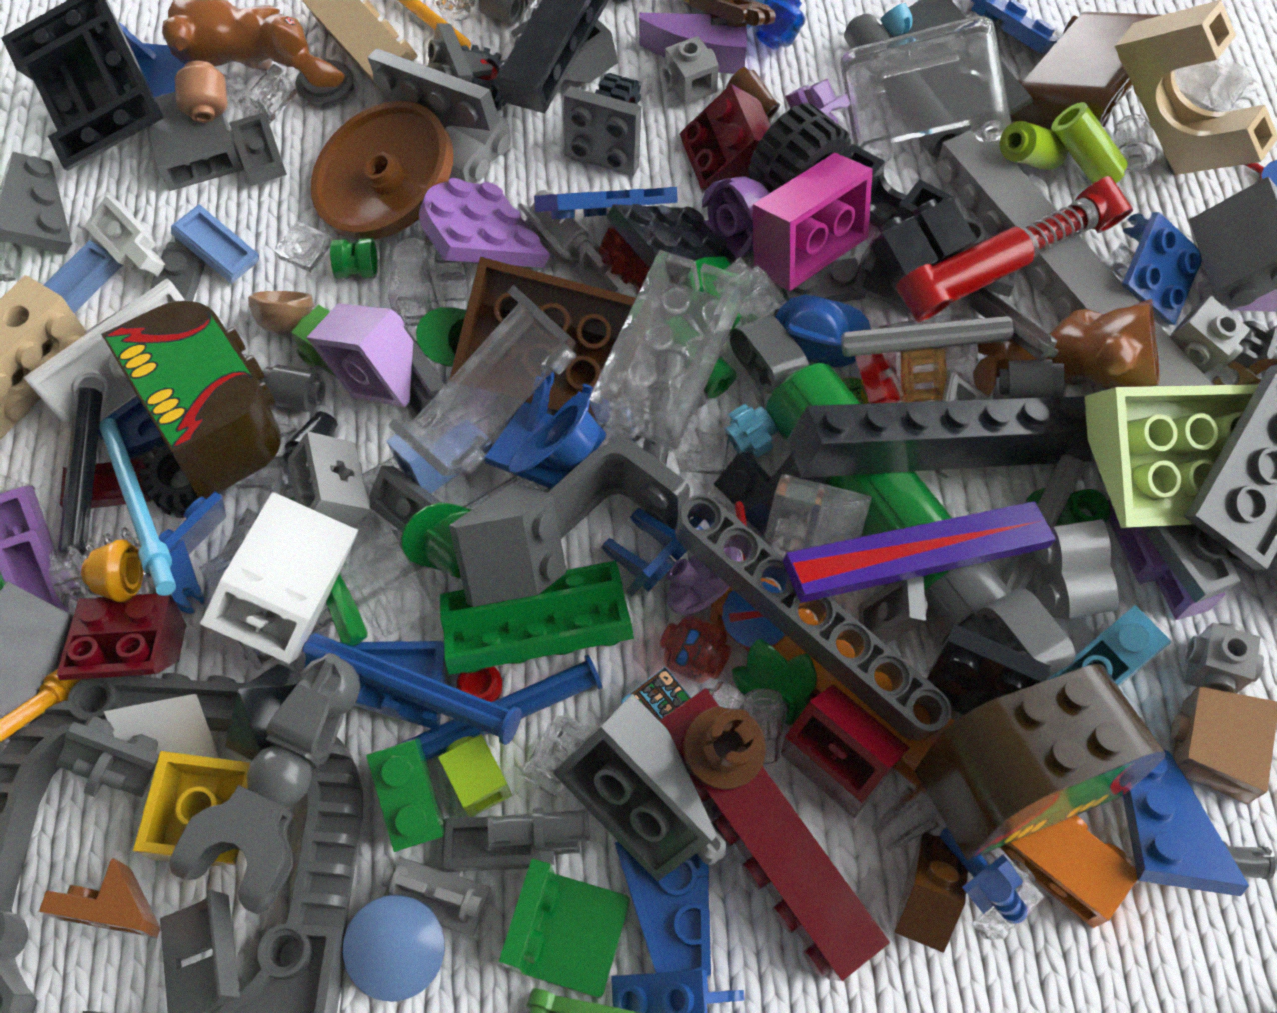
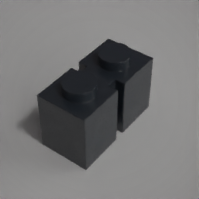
(927, 238)

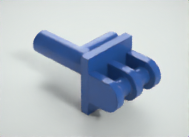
(991, 884)

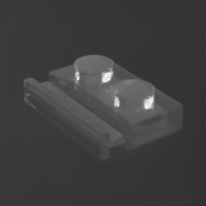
(386, 586)

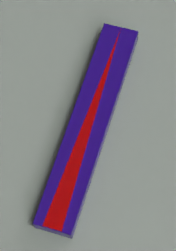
(916, 551)

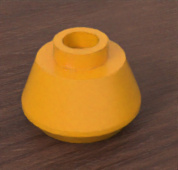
(114, 571)

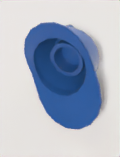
(818, 327)
(563, 440)

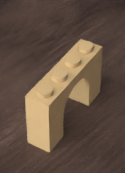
(1188, 134)

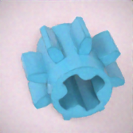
(751, 430)

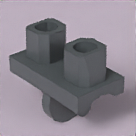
(108, 760)

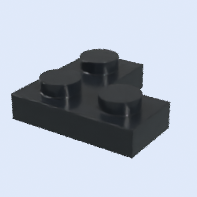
(749, 483)

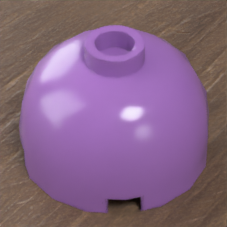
(731, 211)

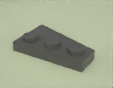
(32, 205)

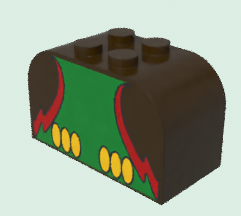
(199, 392)
(1037, 759)

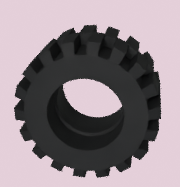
(796, 144)

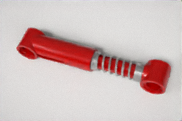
(935, 287)

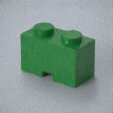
(406, 794)

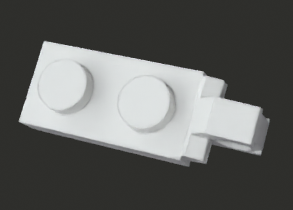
(124, 237)

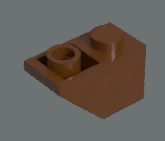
(932, 894)

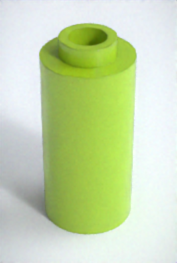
(1089, 143)
(1032, 146)

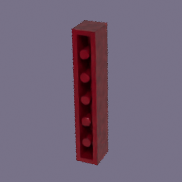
(785, 861)

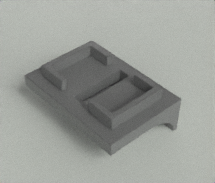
(192, 932)

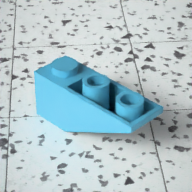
(1122, 647)

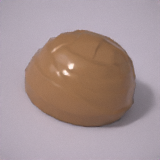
(279, 309)

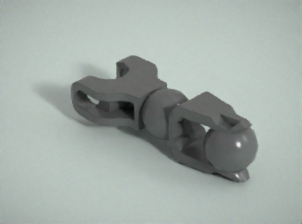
(277, 778)

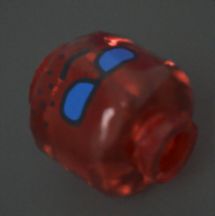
(695, 649)

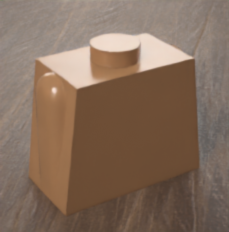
(1226, 741)

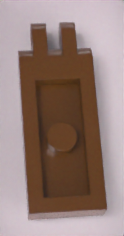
(737, 12)

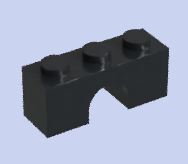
(885, 200)

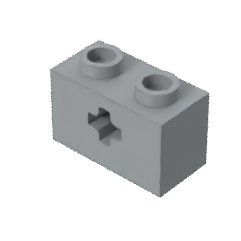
(329, 478)

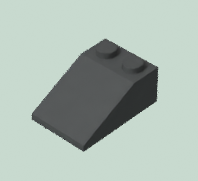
(639, 789)

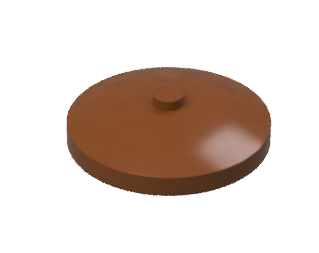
(380, 169)

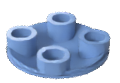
(393, 948)

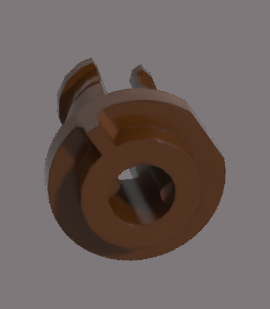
(735, 767)

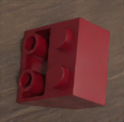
(725, 136)
(122, 637)
(842, 749)

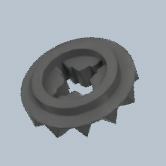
(320, 97)

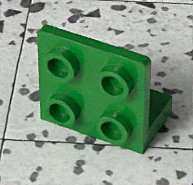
(564, 931)

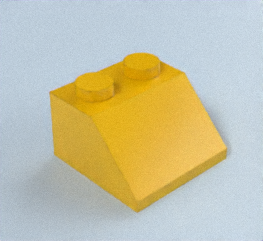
(179, 791)

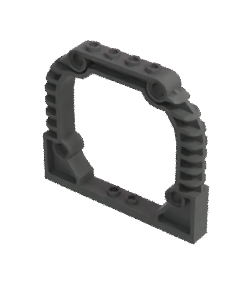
(323, 870)

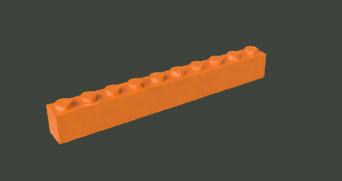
(1063, 858)

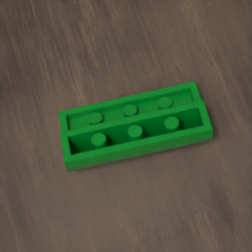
(571, 614)

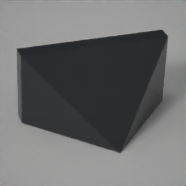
(254, 708)

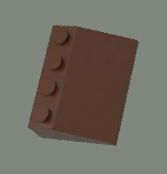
(583, 311)

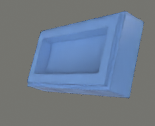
(214, 243)
(83, 274)

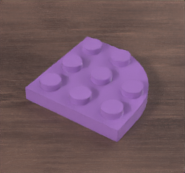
(478, 221)

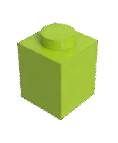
(474, 774)

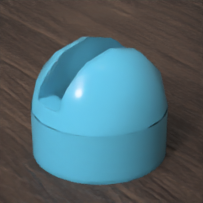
(897, 20)

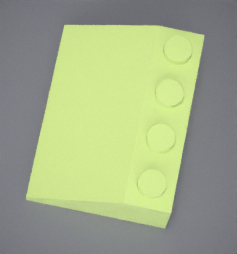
(1160, 445)

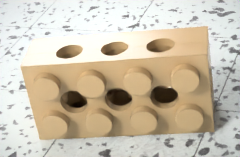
(32, 331)

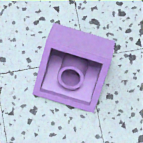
(367, 352)

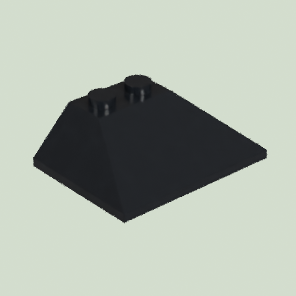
(84, 78)

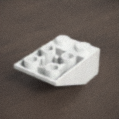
(280, 578)

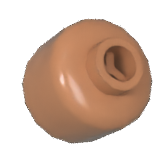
(200, 91)

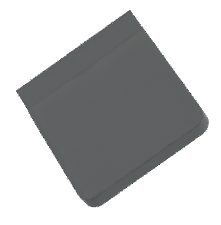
(621, 470)

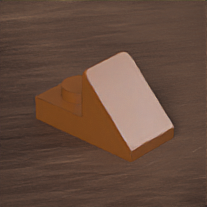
(116, 907)

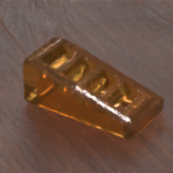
(923, 357)

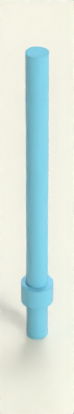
(153, 553)

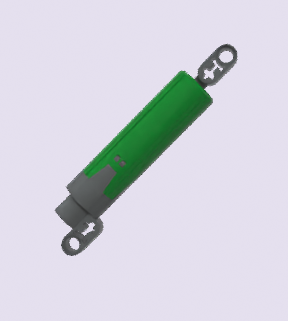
(960, 596)

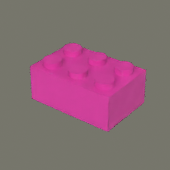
(812, 220)

